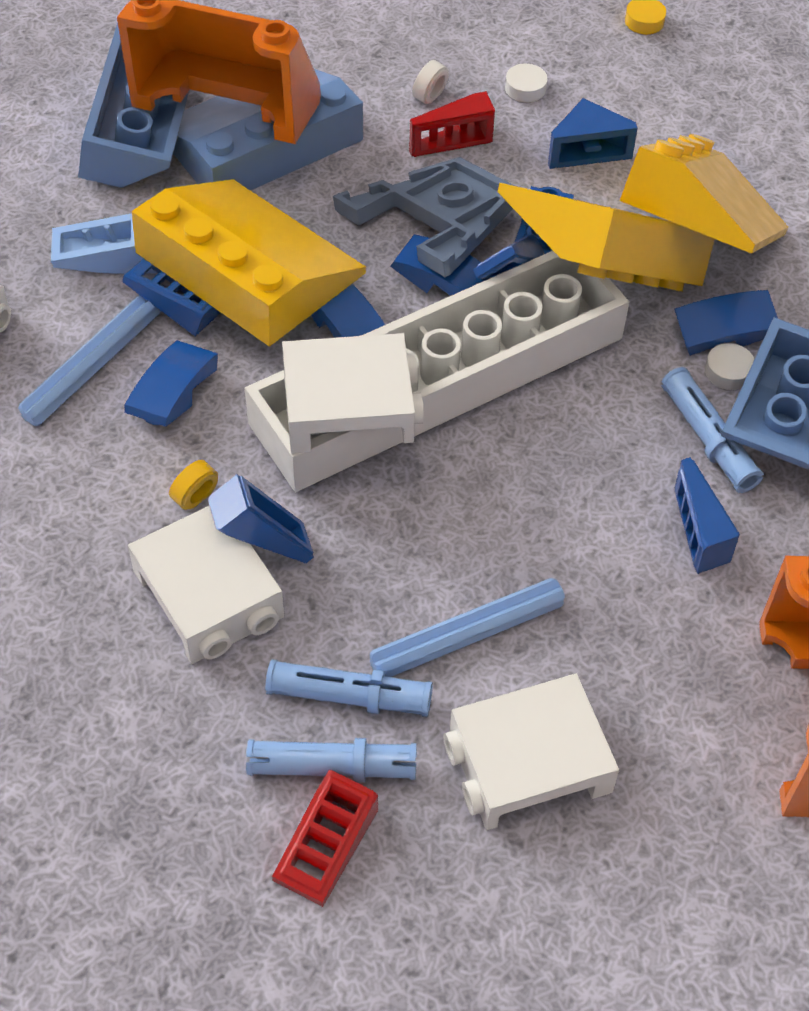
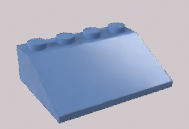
(231, 141)
(774, 399)

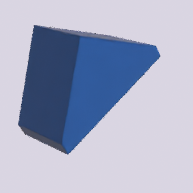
(591, 136)

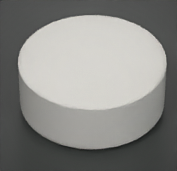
(430, 82)
(526, 83)
(728, 366)

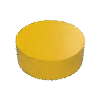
(645, 16)
(193, 484)

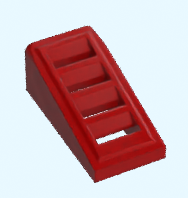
(472, 121)
(348, 794)

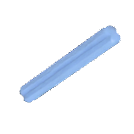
(87, 361)
(467, 628)

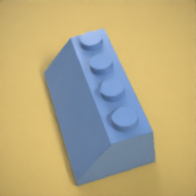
(125, 141)

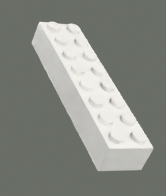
(466, 355)

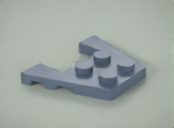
(447, 196)

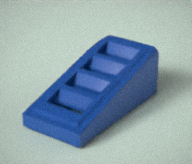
(509, 257)
(179, 308)
(257, 519)
(706, 524)

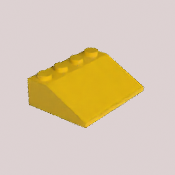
(702, 192)
(613, 240)
(242, 255)

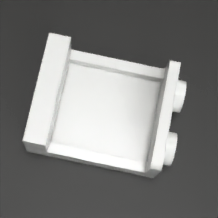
(350, 386)
(207, 584)
(529, 748)

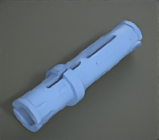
(709, 426)
(349, 688)
(316, 759)

